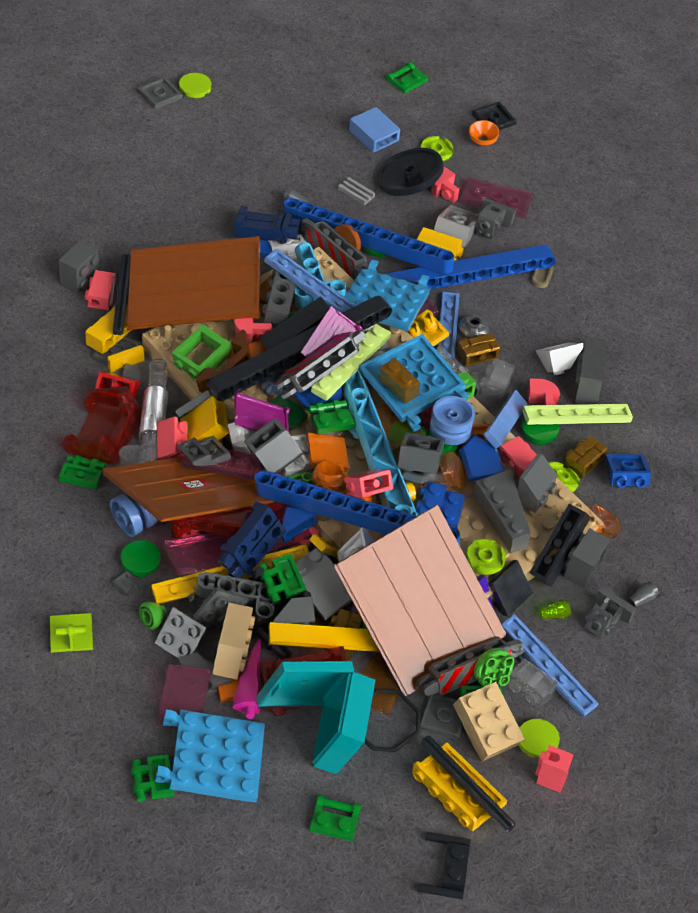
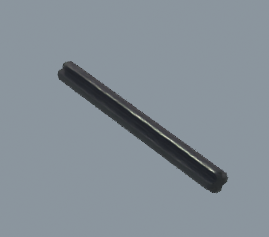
(122, 291)
(468, 783)

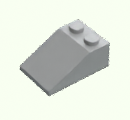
(457, 223)
(323, 583)

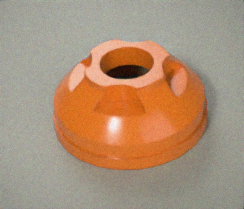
(483, 129)

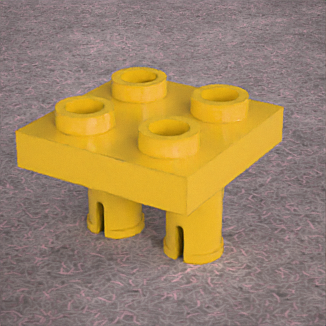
(428, 326)

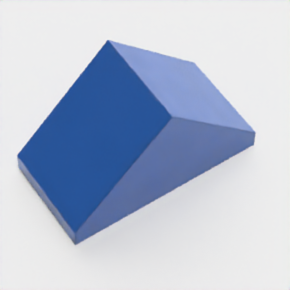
(296, 522)

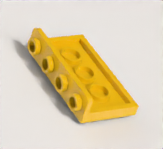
(451, 793)

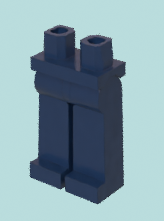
(266, 226)
(251, 541)

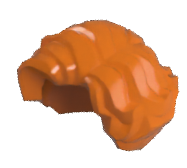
(329, 475)

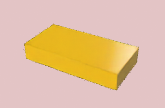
(130, 356)
(324, 545)

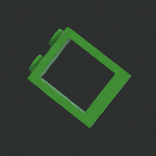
(202, 334)

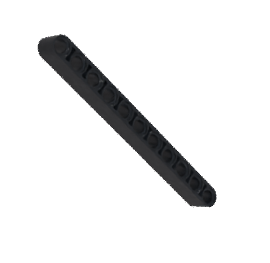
(288, 353)

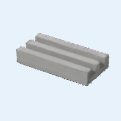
(359, 190)

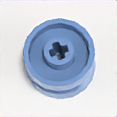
(452, 420)
(130, 515)

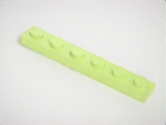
(367, 347)
(577, 414)

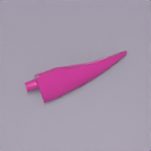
(249, 685)

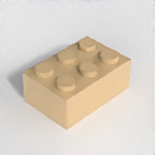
(234, 641)
(488, 721)

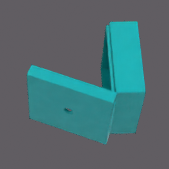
(344, 699)

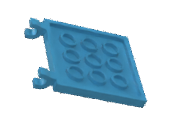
(402, 296)
(427, 366)
(214, 755)

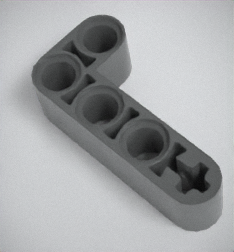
(236, 585)

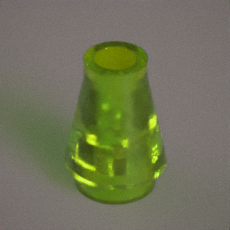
(556, 610)

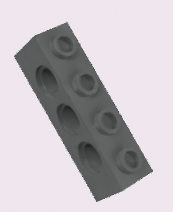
(278, 299)

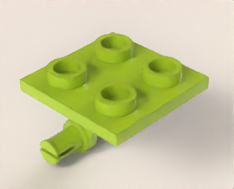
(71, 632)

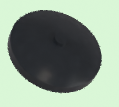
(410, 171)

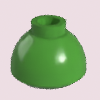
(152, 614)

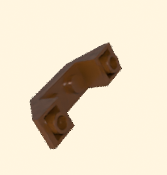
(242, 353)

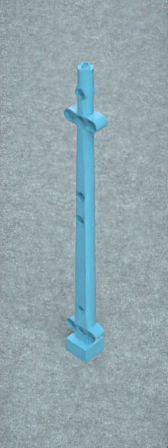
(359, 401)

